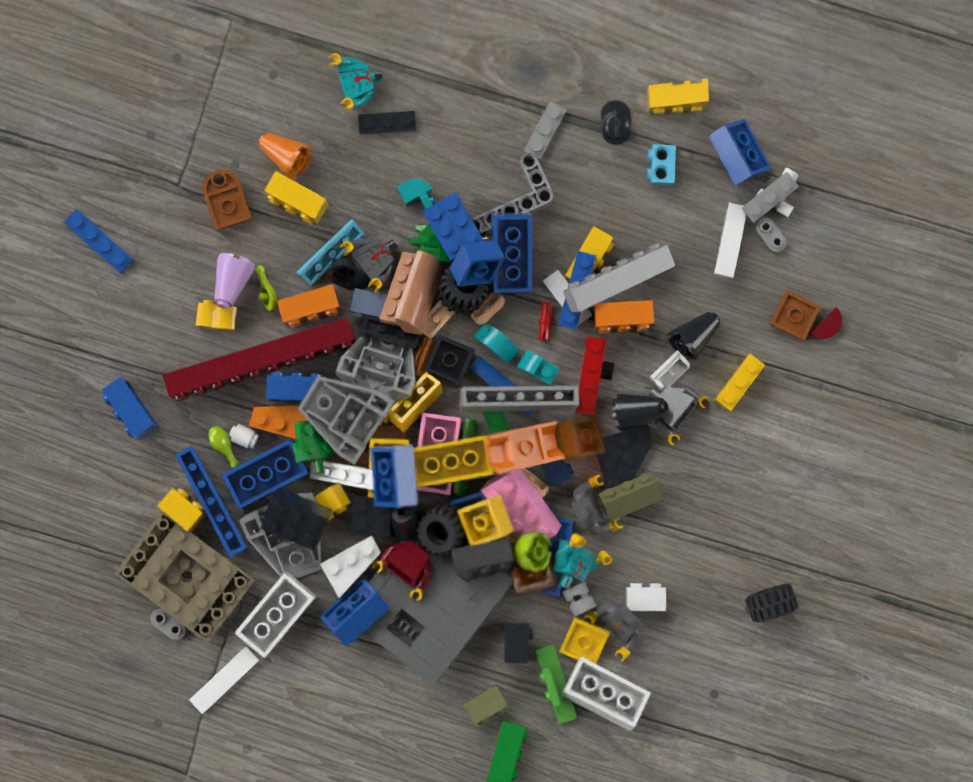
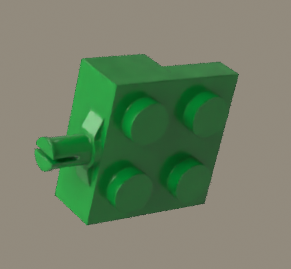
(311, 445)

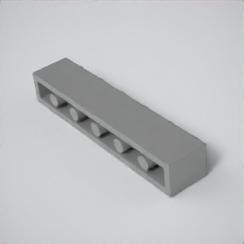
(618, 278)
(519, 398)

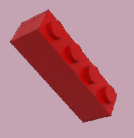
(590, 375)

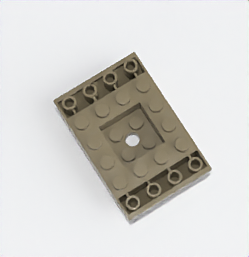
(157, 570)

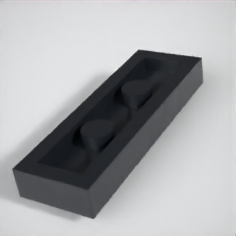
(387, 122)
(387, 332)

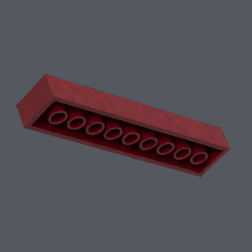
(259, 359)

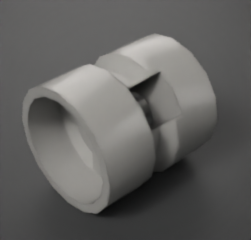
(583, 604)

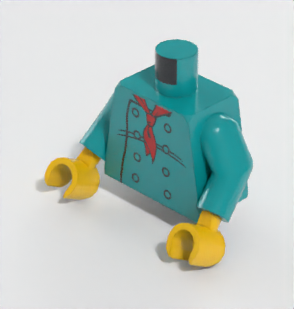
(355, 80)
(576, 562)

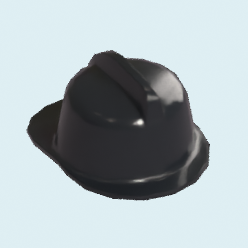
(615, 122)
(345, 274)

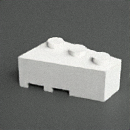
(350, 564)

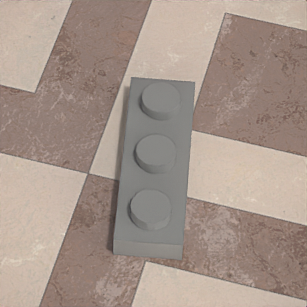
(545, 130)
(770, 197)

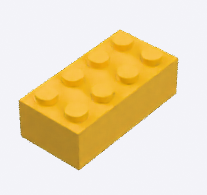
(451, 462)

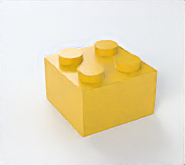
(182, 509)
(485, 520)

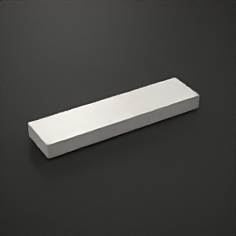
(343, 474)
(224, 680)

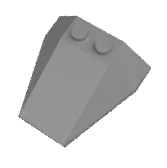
(379, 367)
(345, 414)
(279, 552)

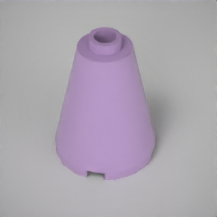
(231, 278)

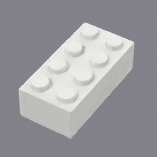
(275, 614)
(605, 694)

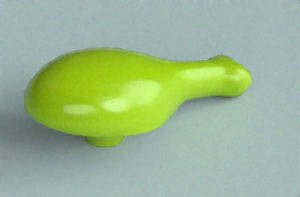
(267, 292)
(221, 443)

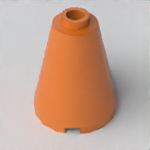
(286, 153)

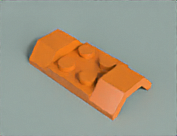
(523, 448)

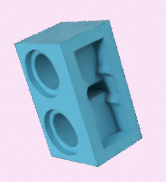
(666, 165)

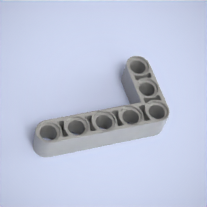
(516, 204)

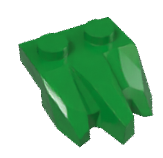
(428, 242)

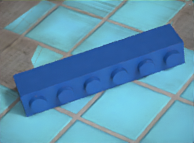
(211, 501)

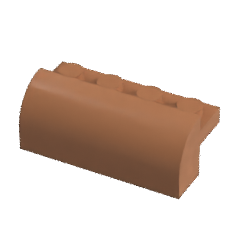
(412, 291)

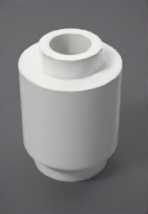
(243, 436)

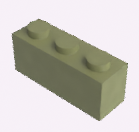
(631, 496)

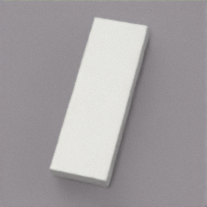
(556, 284)

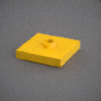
(584, 640)

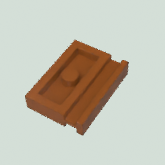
(422, 354)

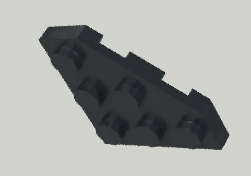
(623, 455)

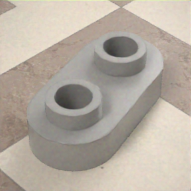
(768, 236)
(167, 624)

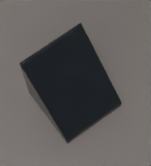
(607, 370)

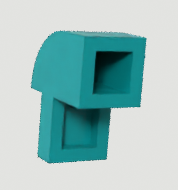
(414, 190)
(496, 342)
(538, 367)

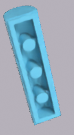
(322, 260)

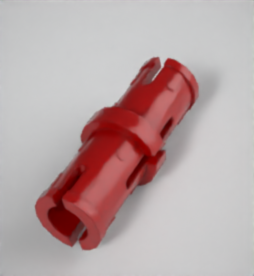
(545, 321)

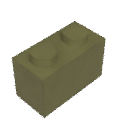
(485, 705)

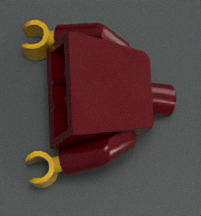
(409, 563)

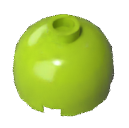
(532, 551)

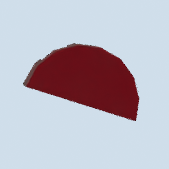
(828, 326)

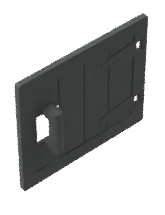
(449, 611)

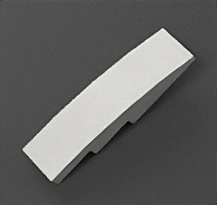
(730, 241)

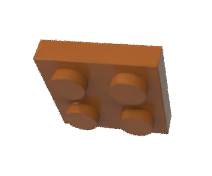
(795, 315)

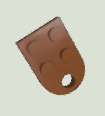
(225, 201)

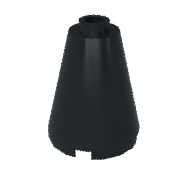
(694, 335)
(636, 410)
(404, 522)

